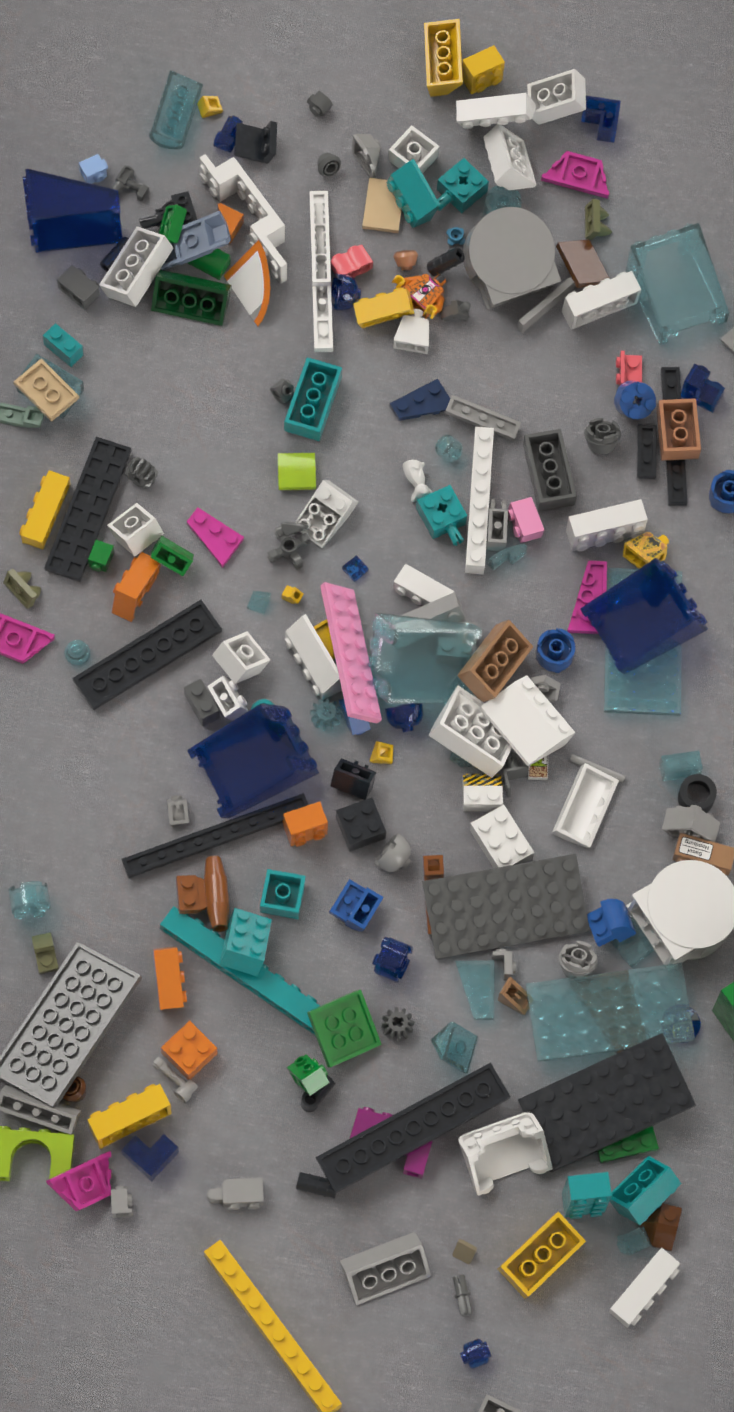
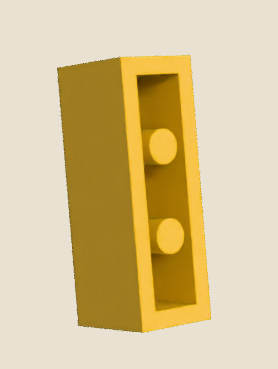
(383, 307)

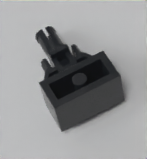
(182, 199)

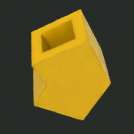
(292, 595)

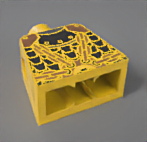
(645, 548)

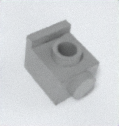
(120, 1202)

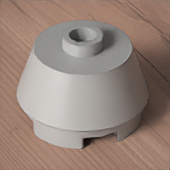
(577, 959)

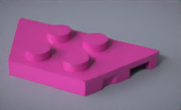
(579, 174)
(20, 640)
(84, 1183)

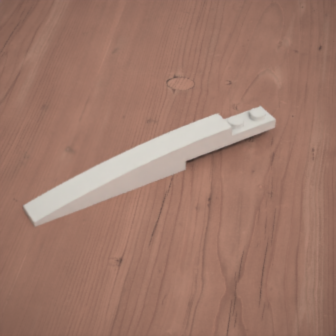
(321, 271)

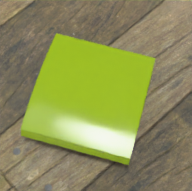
(296, 471)

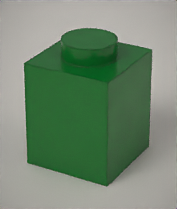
(101, 556)

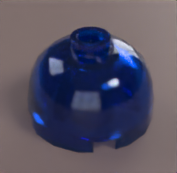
(344, 291)
(405, 716)

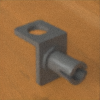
(513, 772)

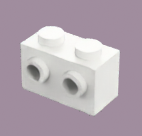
(228, 698)

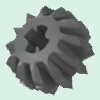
(141, 472)
(399, 1017)

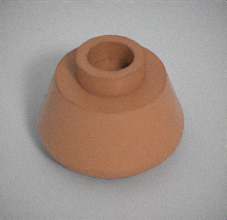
(406, 259)

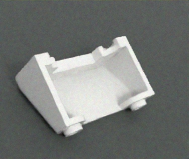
(504, 1150)

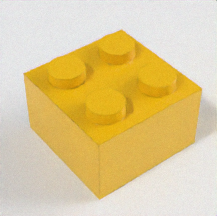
(483, 70)

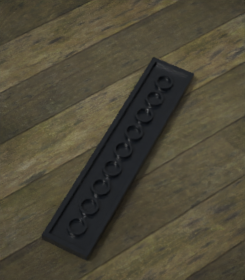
(412, 1127)

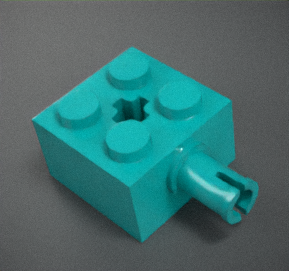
(461, 186)
(439, 523)

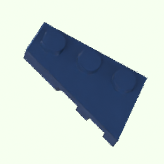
(422, 401)

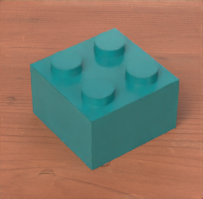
(282, 894)

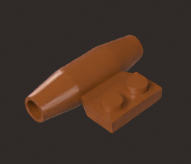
(208, 893)

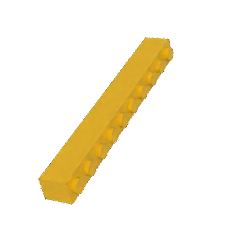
(272, 1328)

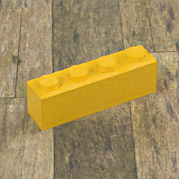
(45, 509)

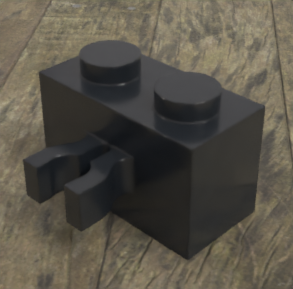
(353, 778)

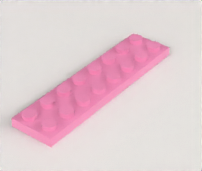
(350, 653)

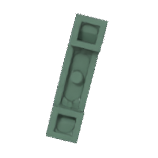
(20, 416)

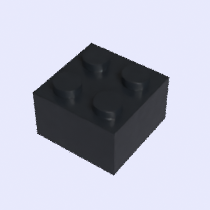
(360, 824)

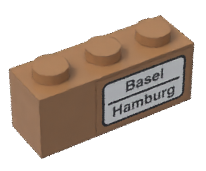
(702, 850)

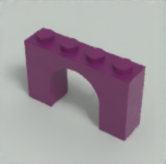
(415, 1161)

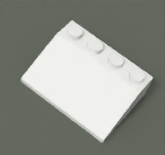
(527, 721)
(470, 733)

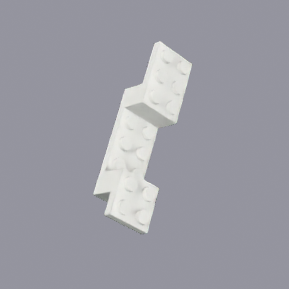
(269, 228)

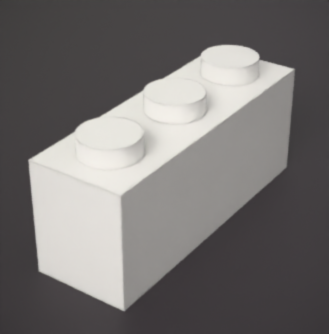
(419, 586)

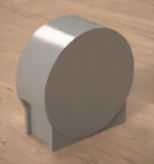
(510, 256)

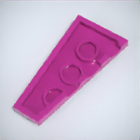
(592, 586)

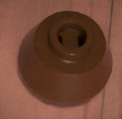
(76, 1091)

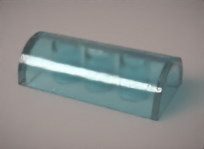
(175, 111)

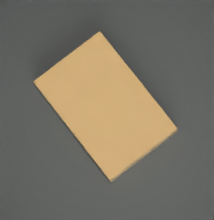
(381, 208)
(46, 390)

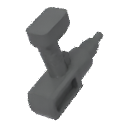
(123, 181)

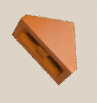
(233, 218)

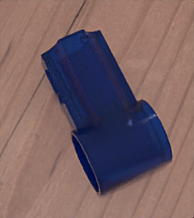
(226, 137)

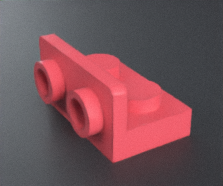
(629, 368)

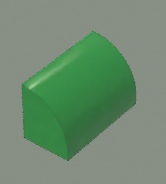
(213, 264)

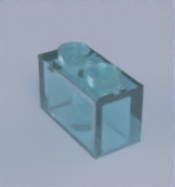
(680, 765)

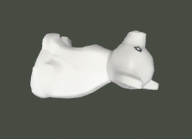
(414, 473)

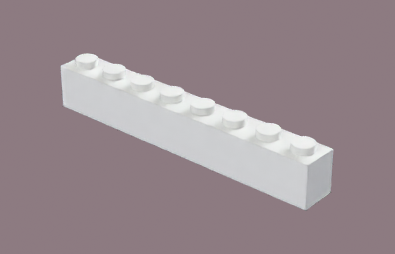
(479, 500)

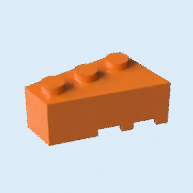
(134, 585)
(169, 977)

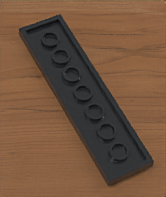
(147, 654)

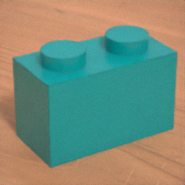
(63, 345)

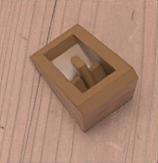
(514, 996)

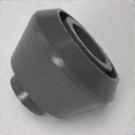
(328, 164)

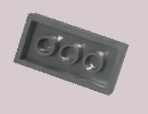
(549, 470)

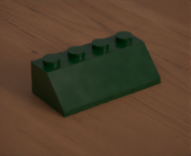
(191, 297)

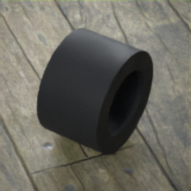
(685, 801)

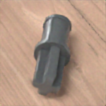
(462, 1295)

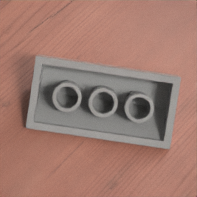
(385, 1268)

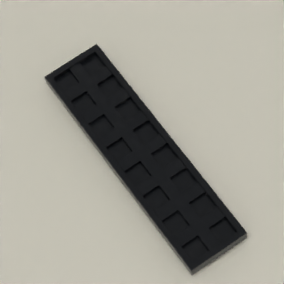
(88, 509)

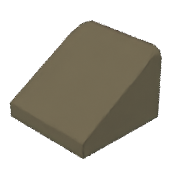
(464, 1251)

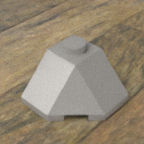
(367, 152)

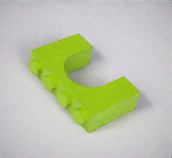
(58, 1144)

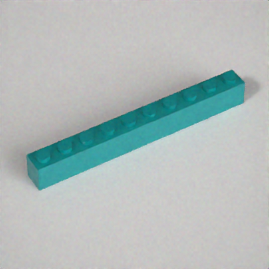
(266, 985)

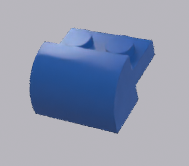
(356, 905)
(611, 922)

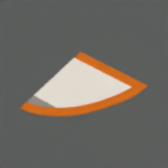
(251, 281)

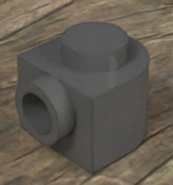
(319, 103)
(282, 390)

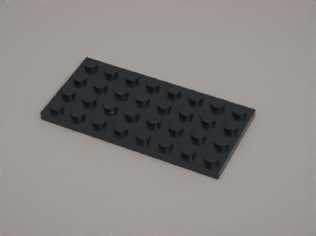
(609, 1101)

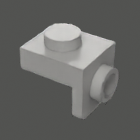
(508, 966)

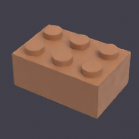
(678, 429)

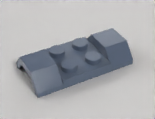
(199, 239)

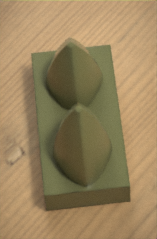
(593, 215)
(17, 584)

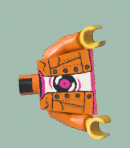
(424, 292)

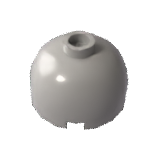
(395, 854)

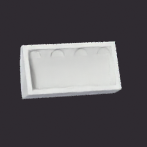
(585, 806)

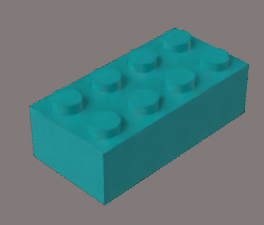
(313, 399)
(586, 1195)

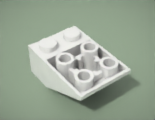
(326, 512)

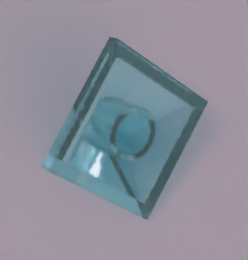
(455, 1046)

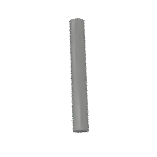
(580, 761)

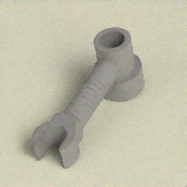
(185, 1089)

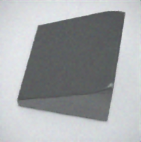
(292, 528)

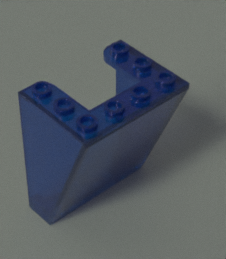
(70, 212)
(645, 616)
(254, 758)

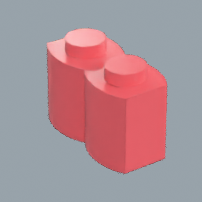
(352, 263)

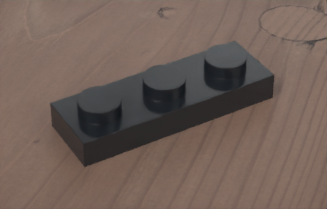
(646, 451)

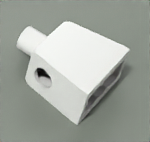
(413, 333)

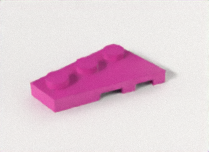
(215, 535)

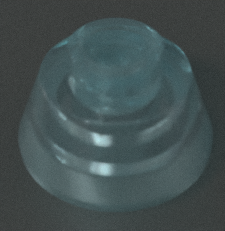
(79, 655)

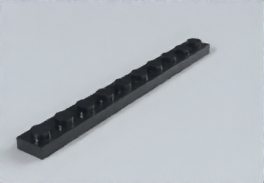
(211, 837)

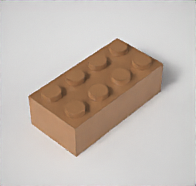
(495, 661)

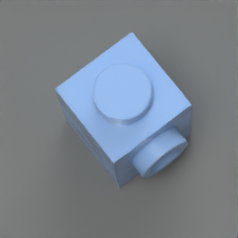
(93, 169)

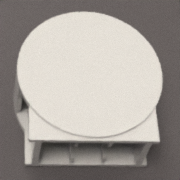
(686, 909)

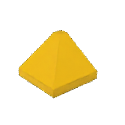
(382, 753)

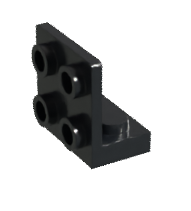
(255, 142)

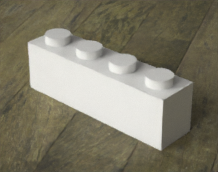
(644, 1287)

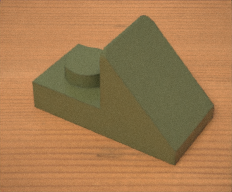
(45, 953)

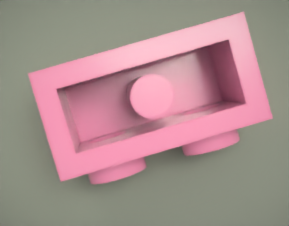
(525, 520)

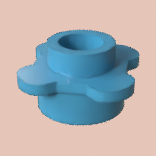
(455, 232)

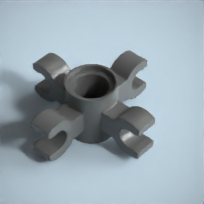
(301, 541)

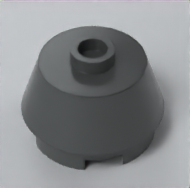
(602, 435)

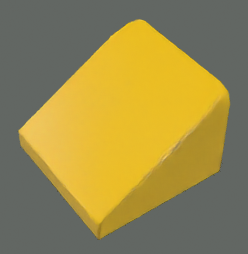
(209, 106)

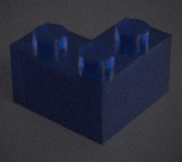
(605, 113)
(699, 387)
(150, 1160)

